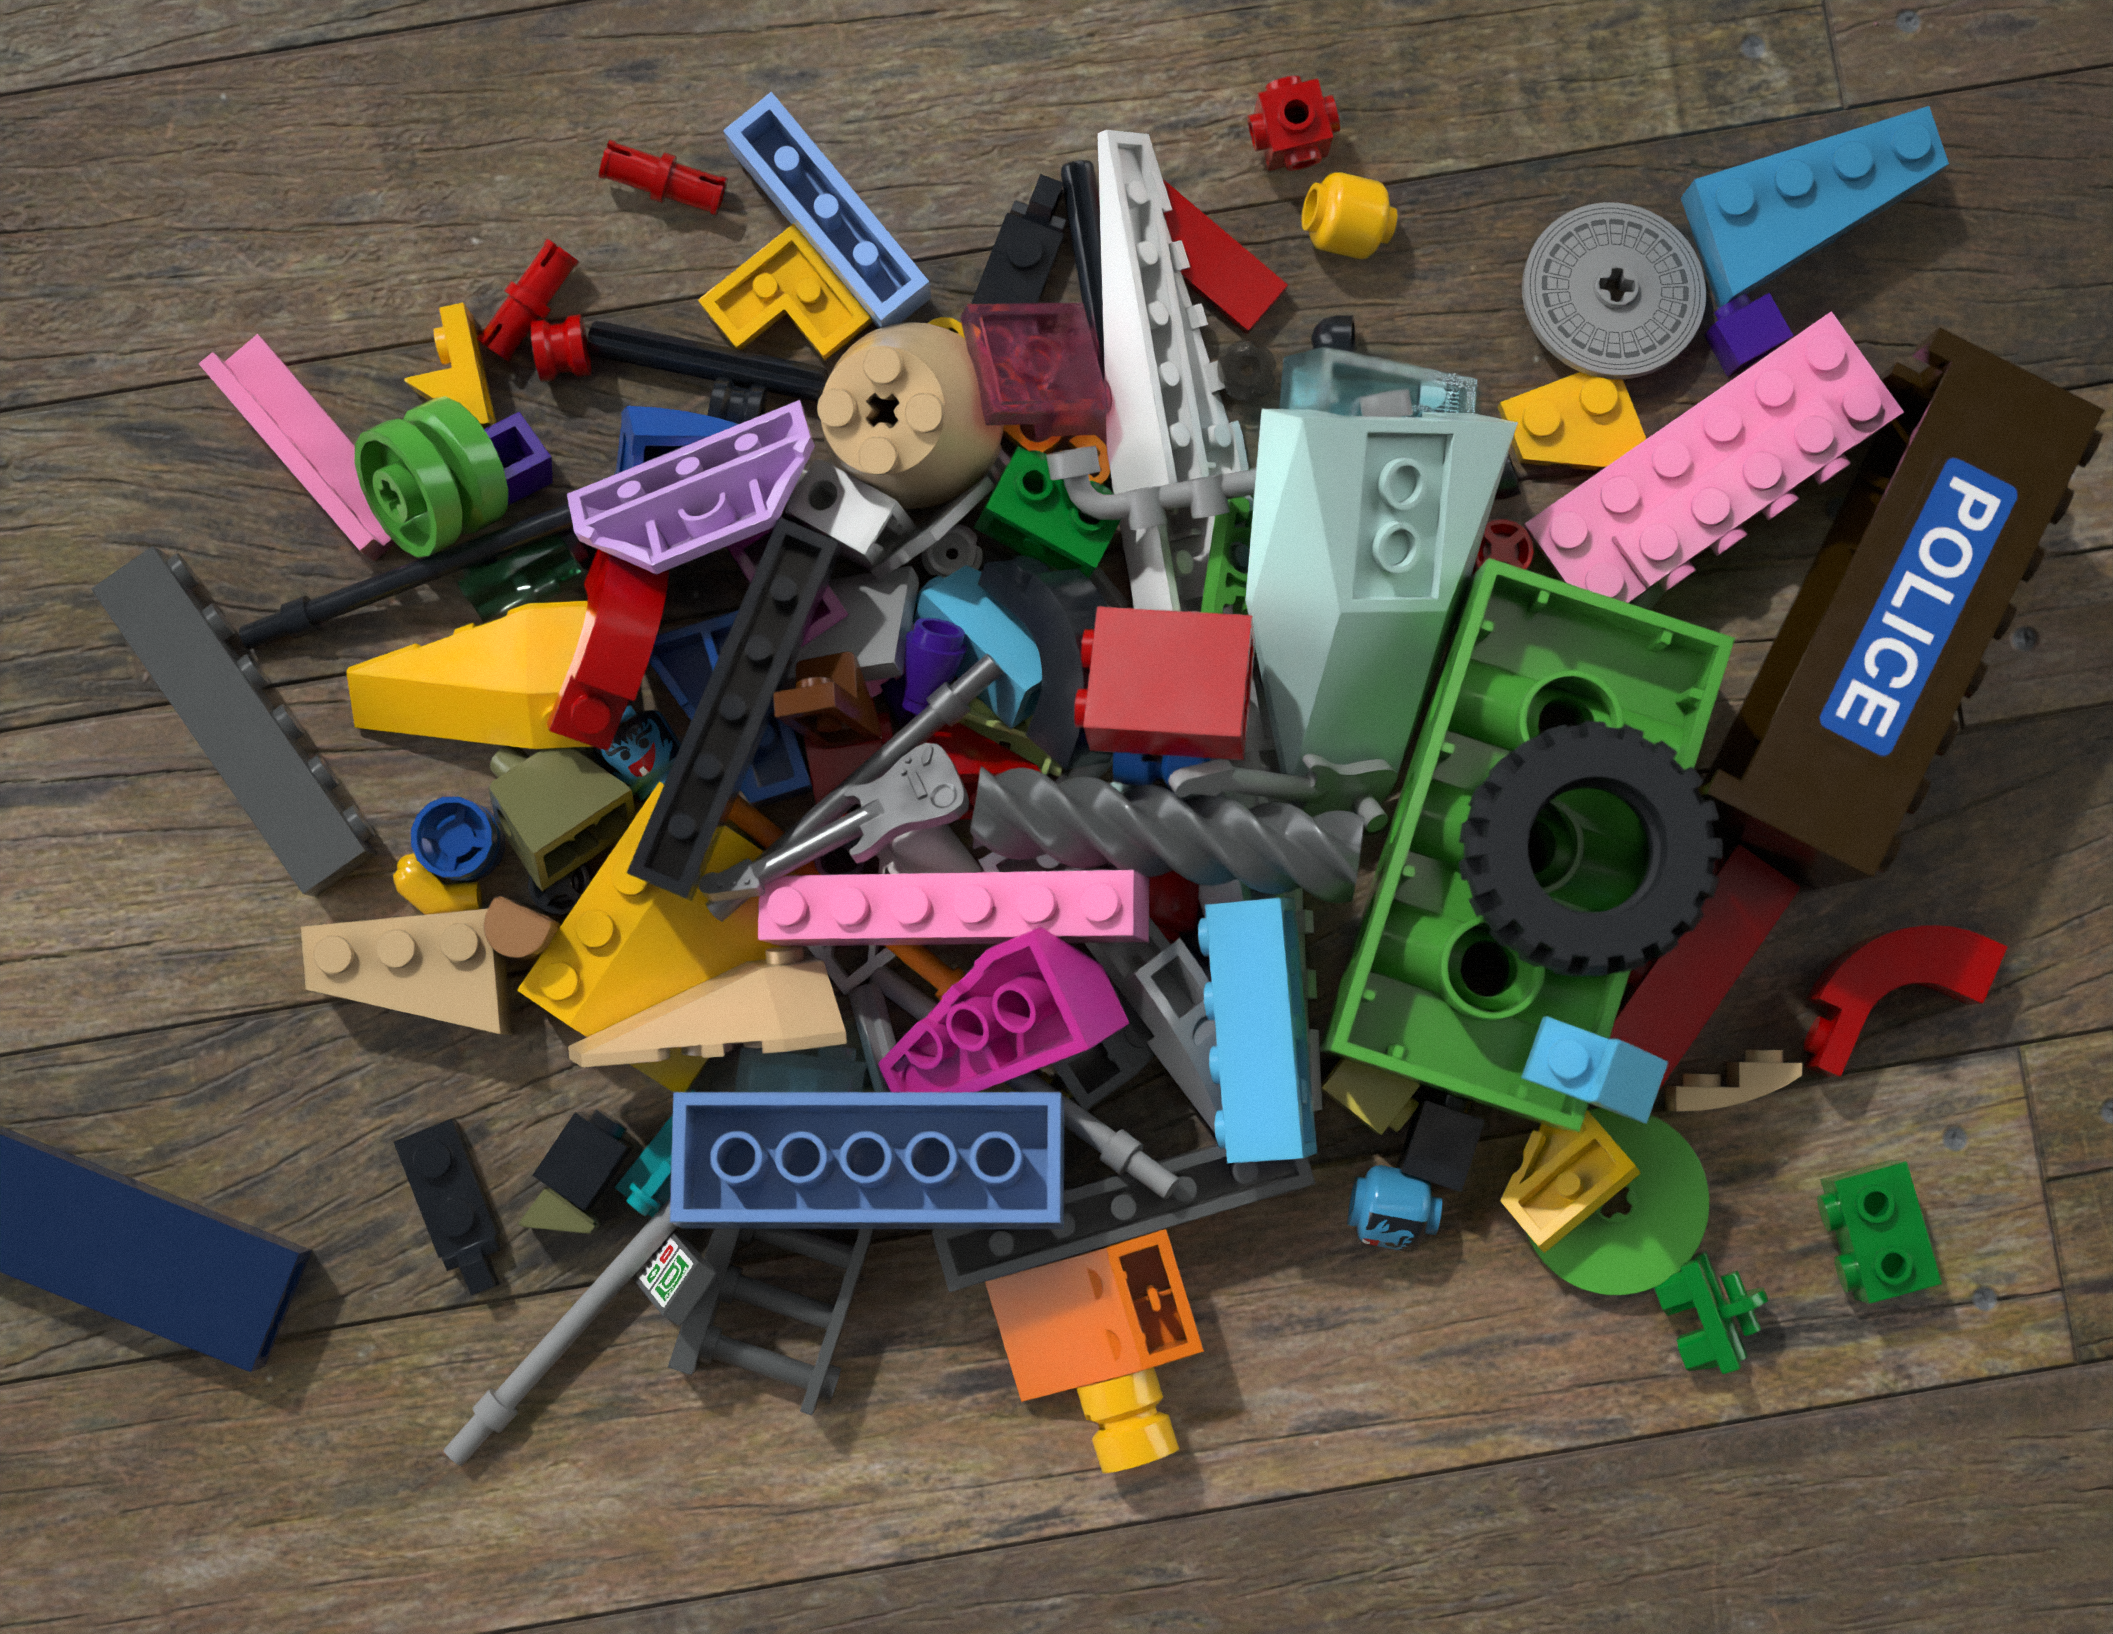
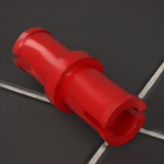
(663, 177)
(527, 300)

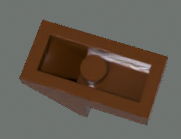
(829, 702)

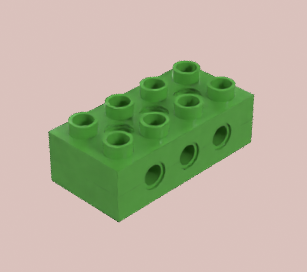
(1511, 653)

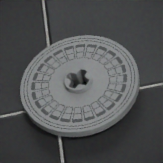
(1575, 313)

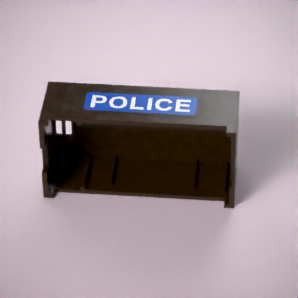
(1898, 613)

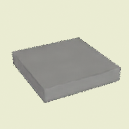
(876, 623)

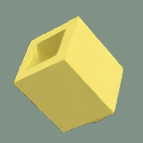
(1371, 1095)

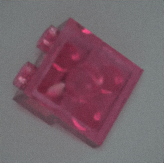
(1037, 366)

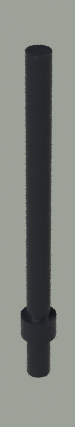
(306, 615)

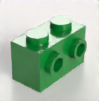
(1040, 519)
(1878, 1232)

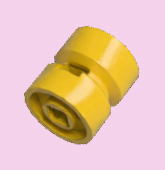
(1128, 1421)

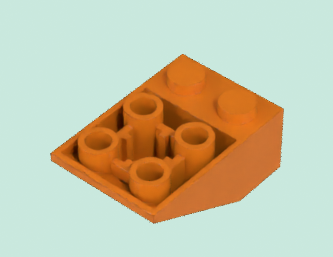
(1094, 1316)

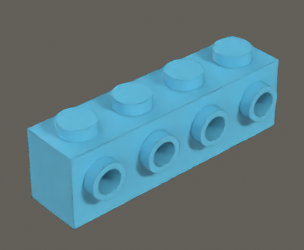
(1259, 1030)

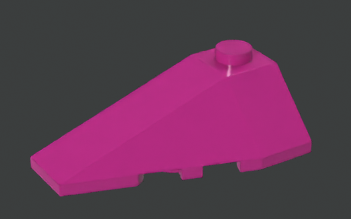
(1006, 1017)

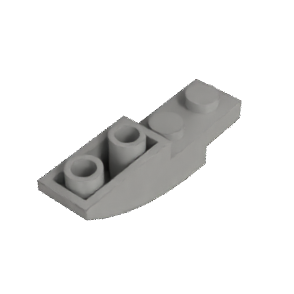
(1168, 995)

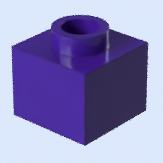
(1746, 332)
(523, 456)

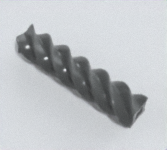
(1156, 832)

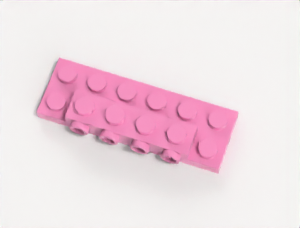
(1717, 467)

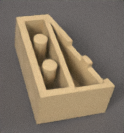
(413, 965)

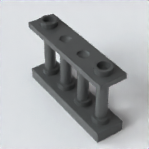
(703, 1341)

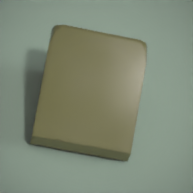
(557, 1213)

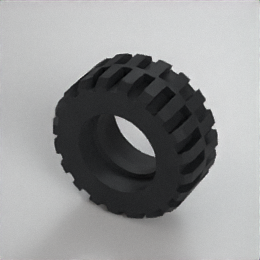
(1676, 832)

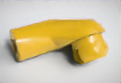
(429, 893)

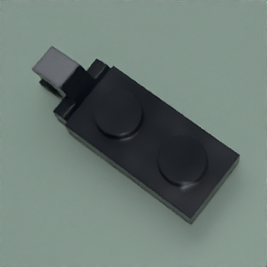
(1024, 249)
(452, 1202)

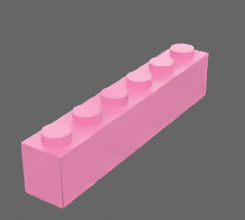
(954, 908)

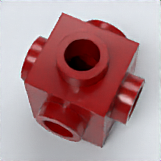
(1290, 143)

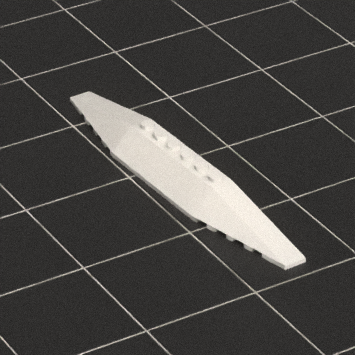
(1169, 430)

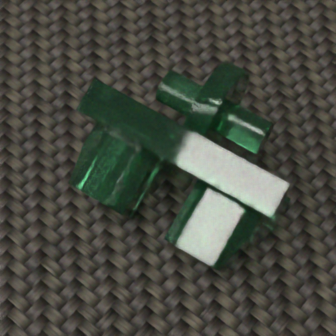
(519, 578)

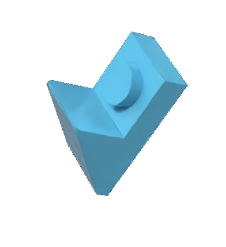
(1595, 1069)

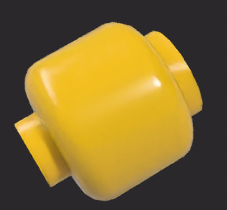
(1348, 215)

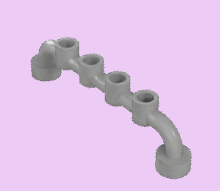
(1205, 495)

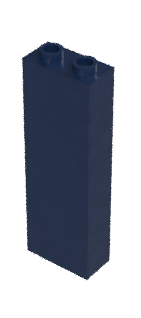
(143, 1253)

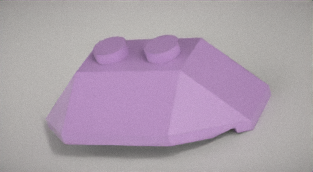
(697, 494)

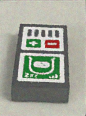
(675, 1278)

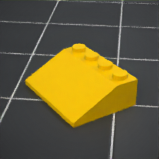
(642, 945)

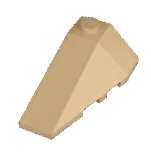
(763, 1003)

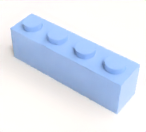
(827, 212)

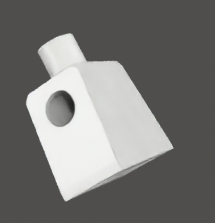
(849, 512)

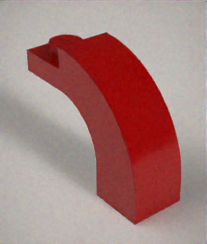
(611, 651)
(1926, 955)

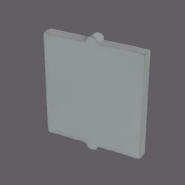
(932, 528)

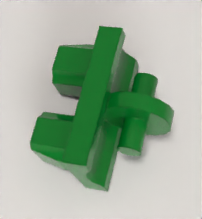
(1719, 1339)

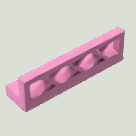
(300, 436)

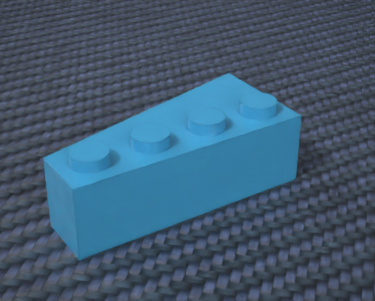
(1794, 203)

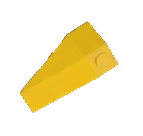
(478, 683)

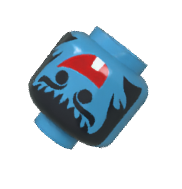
(640, 751)
(1393, 1209)

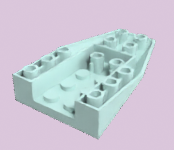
(1362, 570)

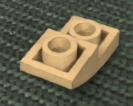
(1748, 1080)

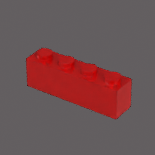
(1680, 991)

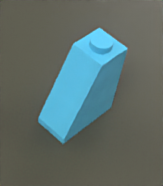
(989, 630)

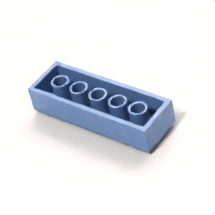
(867, 1160)

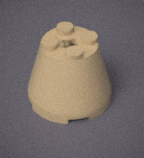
(940, 431)

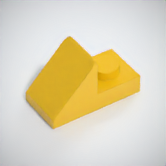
(467, 378)

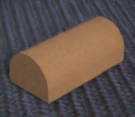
(518, 929)

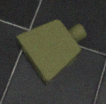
(557, 809)

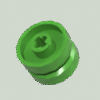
(431, 476)

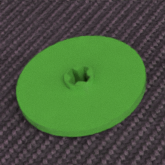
(1662, 1226)

